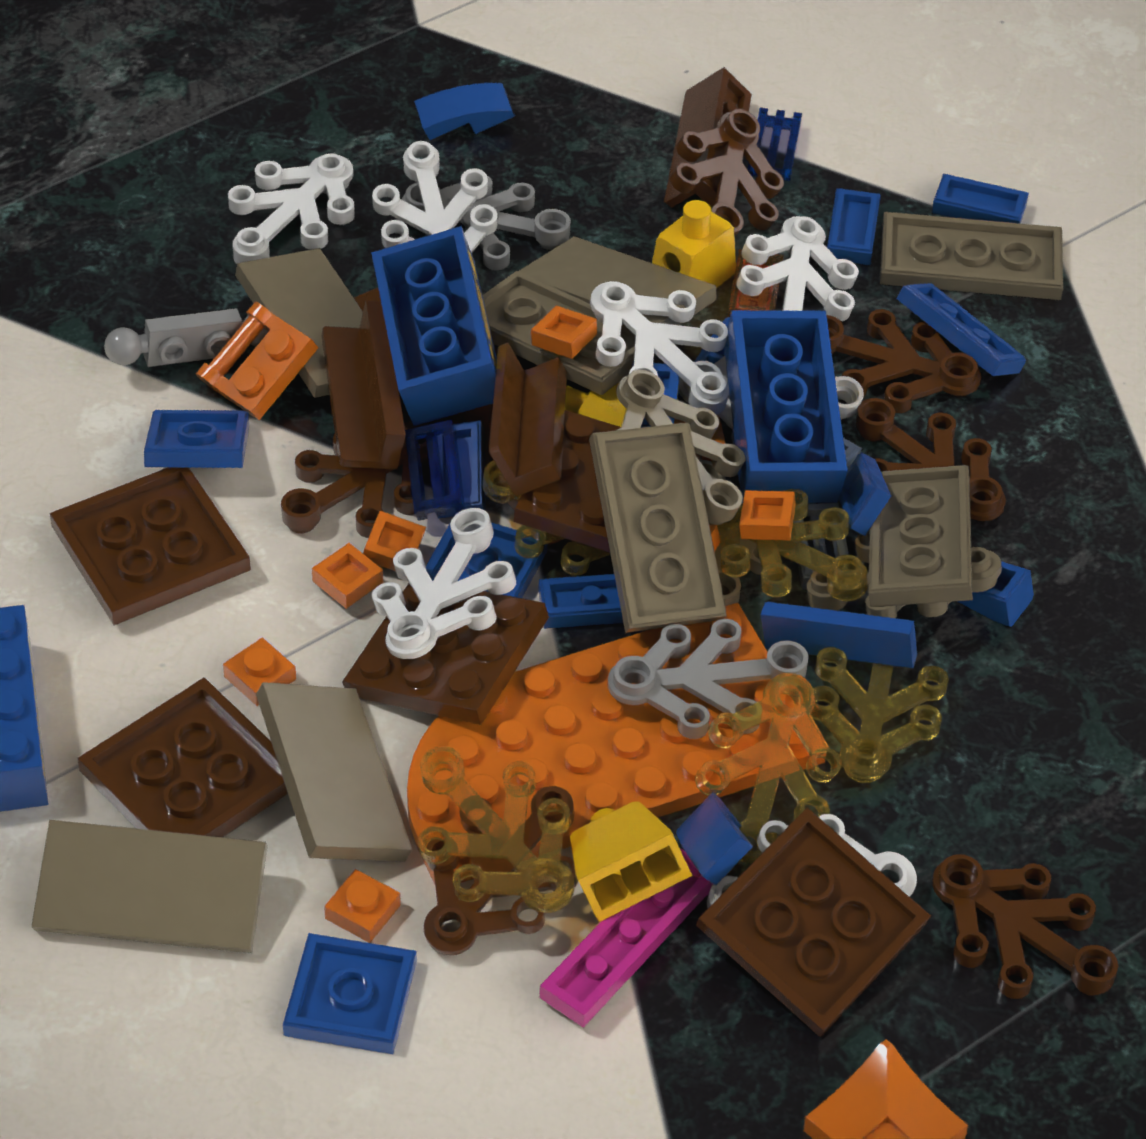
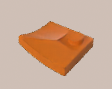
(884, 1103)

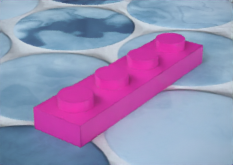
(619, 949)

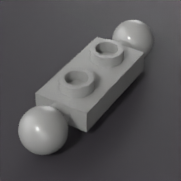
(176, 338)

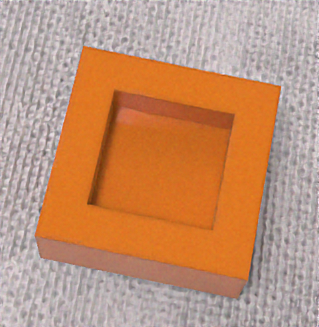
(564, 332)
(767, 515)
(390, 536)
(347, 575)
(257, 665)
(362, 905)

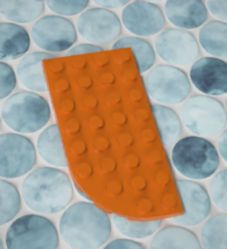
(588, 741)

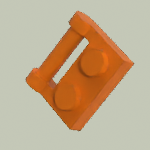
(268, 366)

